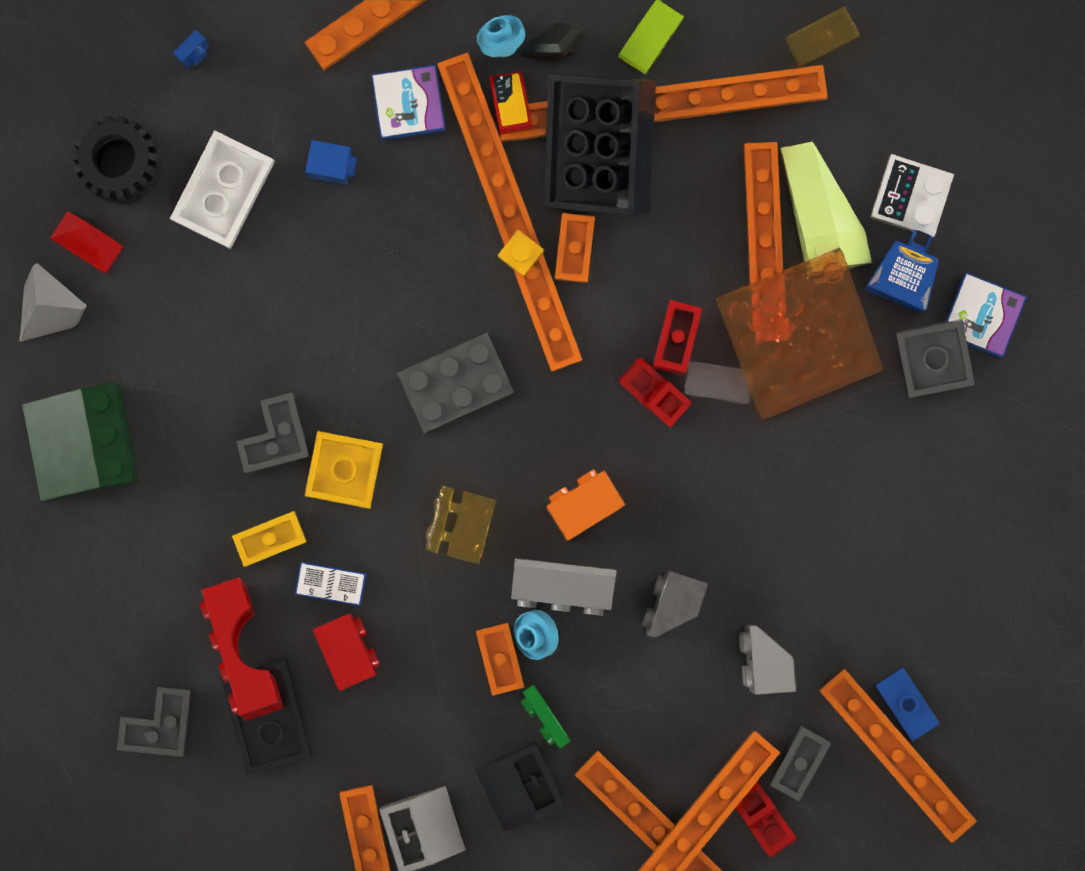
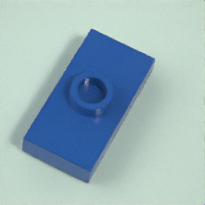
(907, 704)

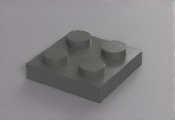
(935, 358)

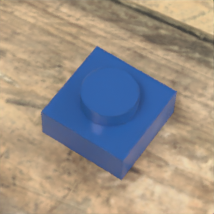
(192, 50)

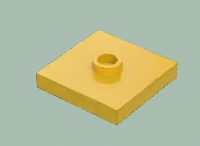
(343, 469)

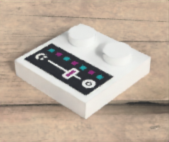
(911, 195)

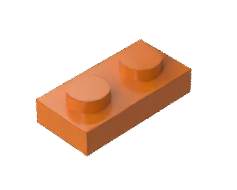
(574, 248)
(500, 659)

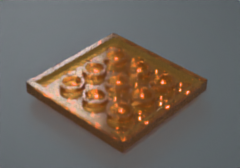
(800, 333)

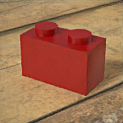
(677, 338)
(346, 651)

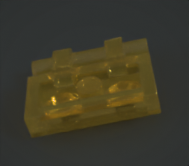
(470, 526)

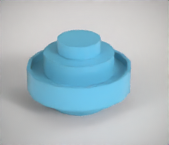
(501, 36)
(536, 634)

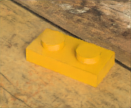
(269, 539)

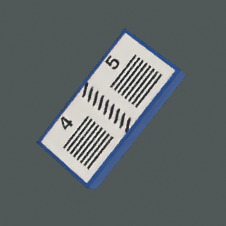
(330, 584)

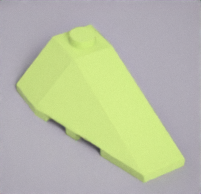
(821, 209)

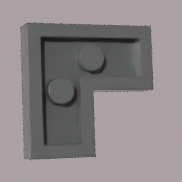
(284, 439)
(164, 733)

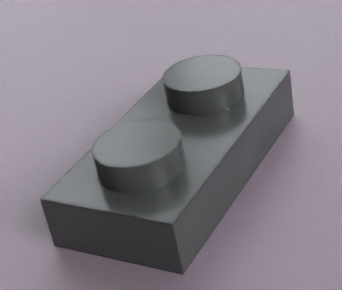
(800, 763)

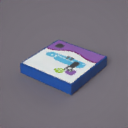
(408, 102)
(987, 313)

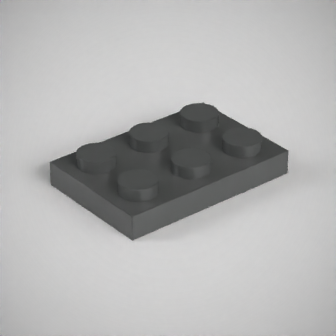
(455, 383)

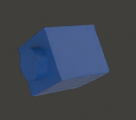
(330, 162)

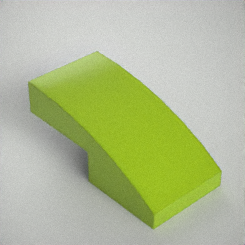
(651, 36)

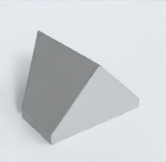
(47, 306)

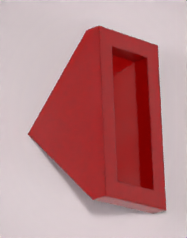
(87, 242)

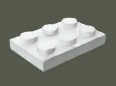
(222, 189)

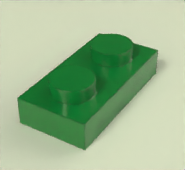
(552, 729)

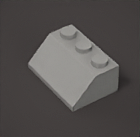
(563, 586)

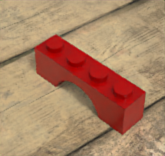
(229, 610)

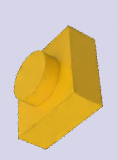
(520, 253)

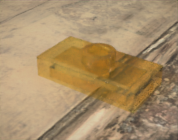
(822, 36)

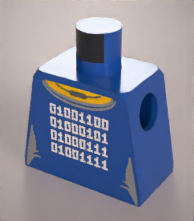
(906, 273)

